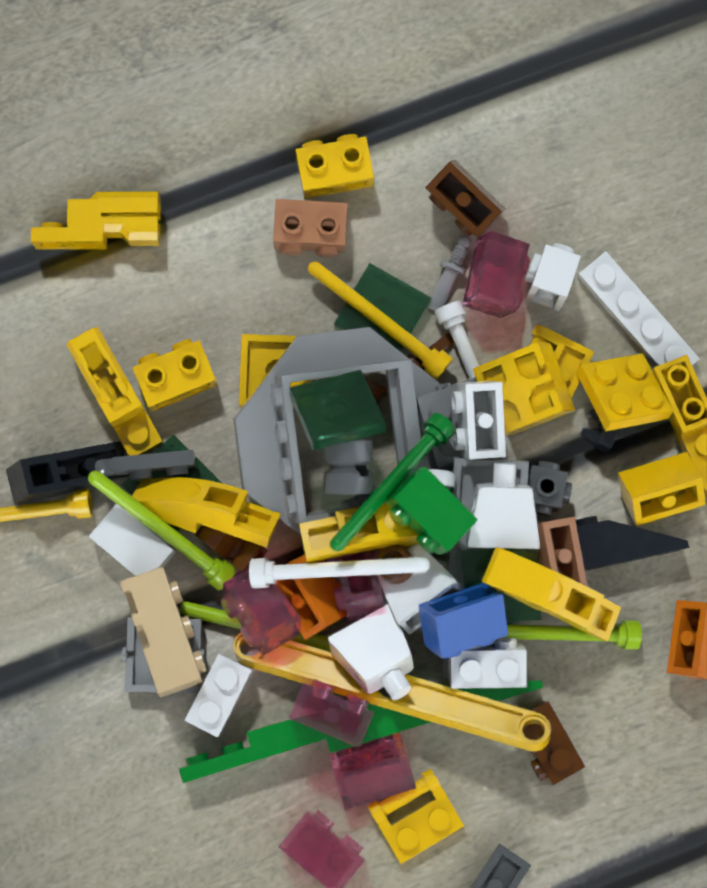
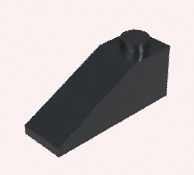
(58, 472)
(616, 543)

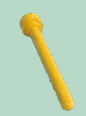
(433, 360)
(76, 504)

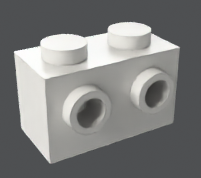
(551, 276)
(479, 419)
(490, 666)

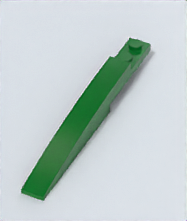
(292, 734)

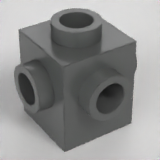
(549, 502)

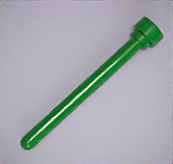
(436, 431)

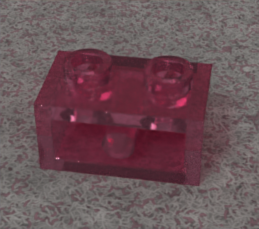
(496, 275)
(358, 594)
(262, 612)
(330, 714)
(372, 771)
(322, 850)

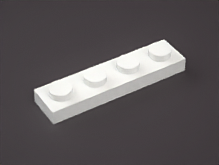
(634, 312)

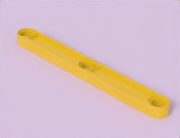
(425, 700)

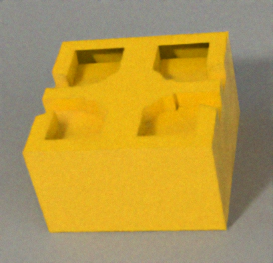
(530, 385)

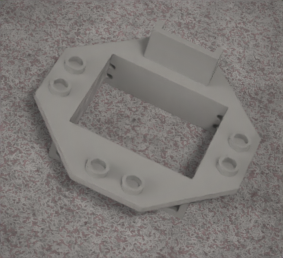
(267, 425)

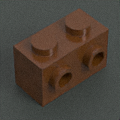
(465, 198)
(559, 757)

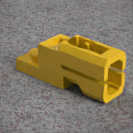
(104, 216)
(114, 392)

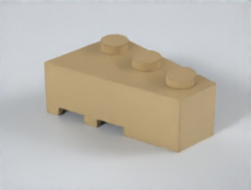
(163, 631)

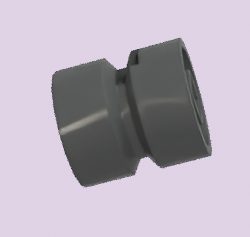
(349, 468)

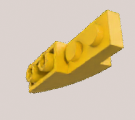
(689, 409)
(209, 503)
(377, 533)
(551, 593)

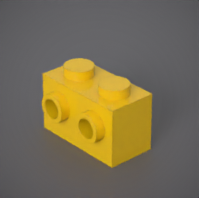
(334, 166)
(174, 374)
(662, 488)

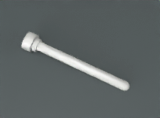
(452, 318)
(264, 573)

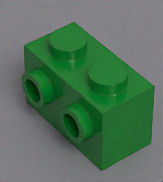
(430, 511)

